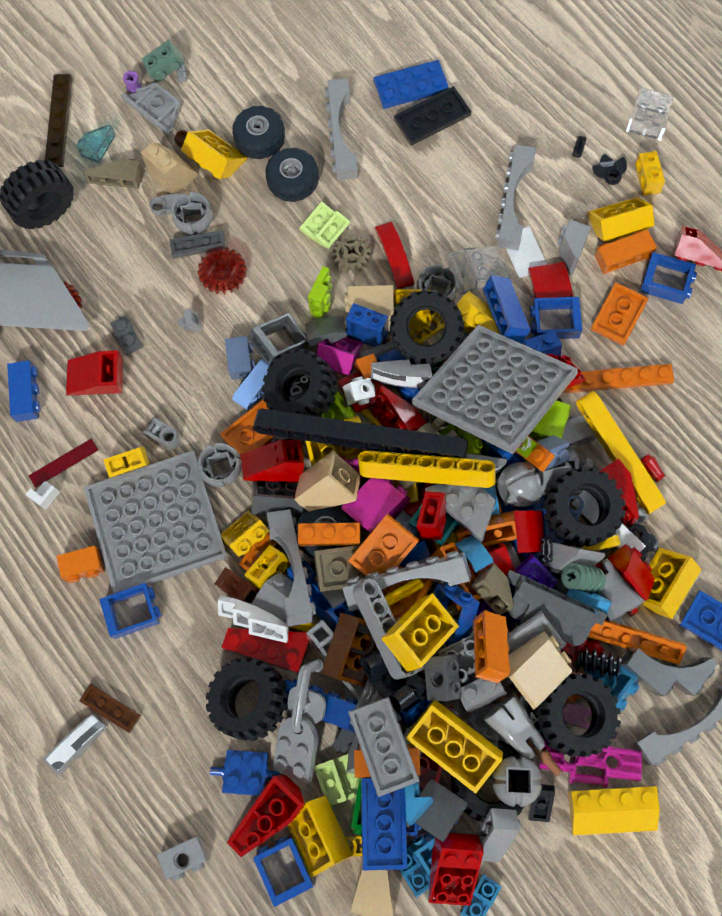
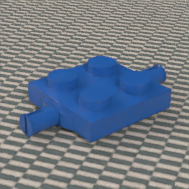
(244, 772)

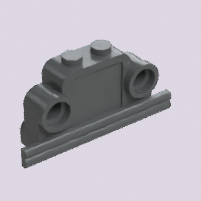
(567, 615)

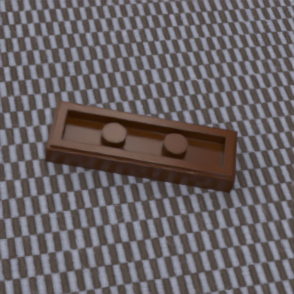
(110, 708)

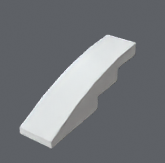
(591, 512)
(256, 619)

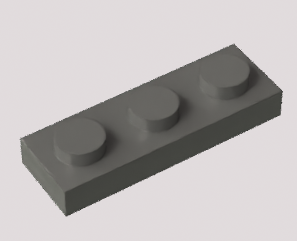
(197, 244)

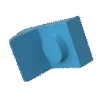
(415, 805)

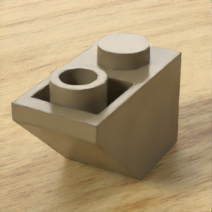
(494, 589)

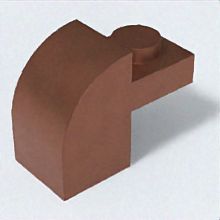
(236, 587)

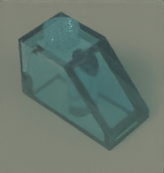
(96, 143)

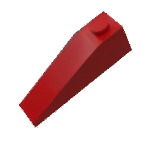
(271, 812)

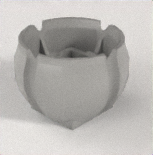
(191, 205)
(439, 277)
(217, 454)
(519, 485)
(501, 781)

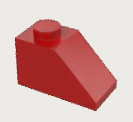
(432, 516)

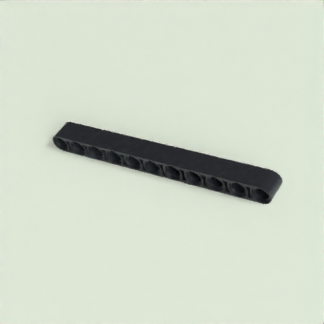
(357, 434)

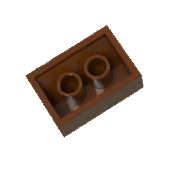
(348, 645)

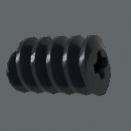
(599, 663)

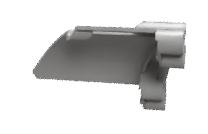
(36, 296)

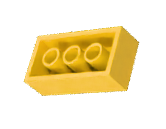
(455, 746)

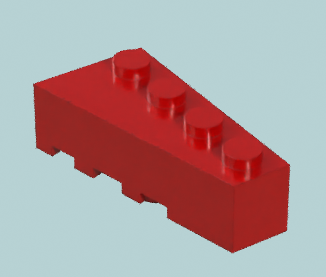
(283, 655)

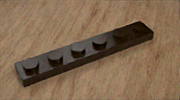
(58, 119)

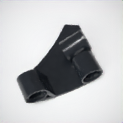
(401, 691)

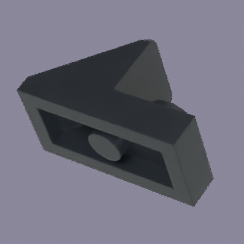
(541, 808)

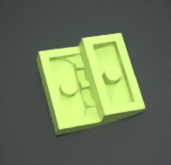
(324, 225)
(335, 781)

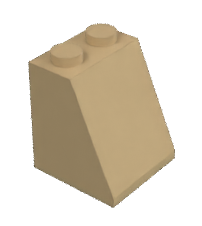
(167, 168)
(372, 297)
(327, 484)
(538, 668)
(373, 894)

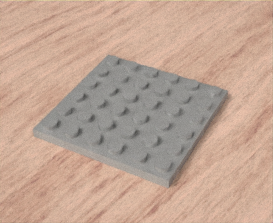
(495, 388)
(155, 522)

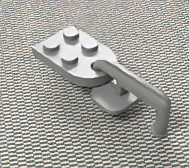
(298, 749)

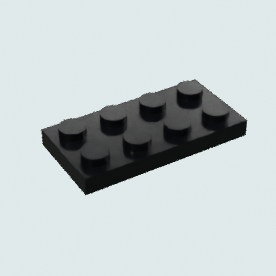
(432, 115)

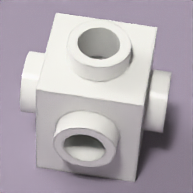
(359, 391)

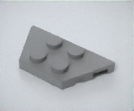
(155, 105)
(468, 506)

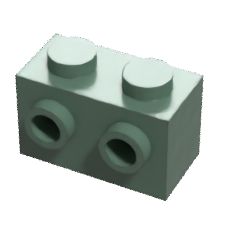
(163, 61)

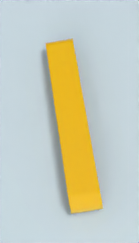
(618, 447)
(427, 469)

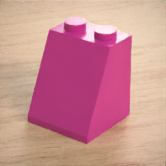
(376, 500)

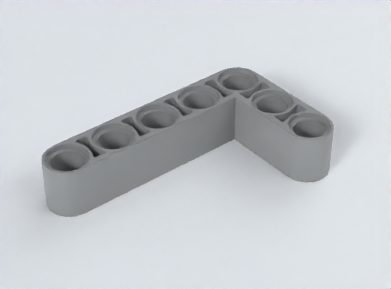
(377, 620)

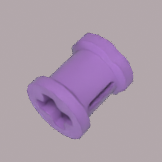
(131, 79)

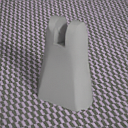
(619, 591)
(515, 726)

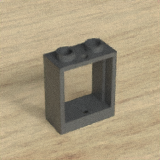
(263, 345)

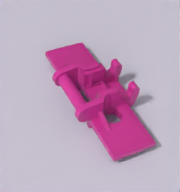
(628, 765)

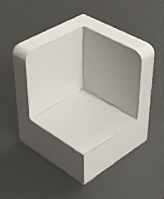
(44, 495)

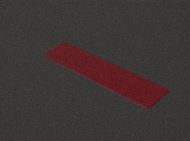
(63, 463)

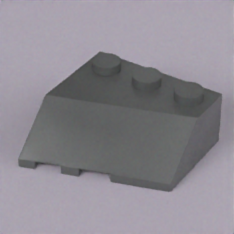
(273, 497)

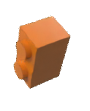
(80, 564)

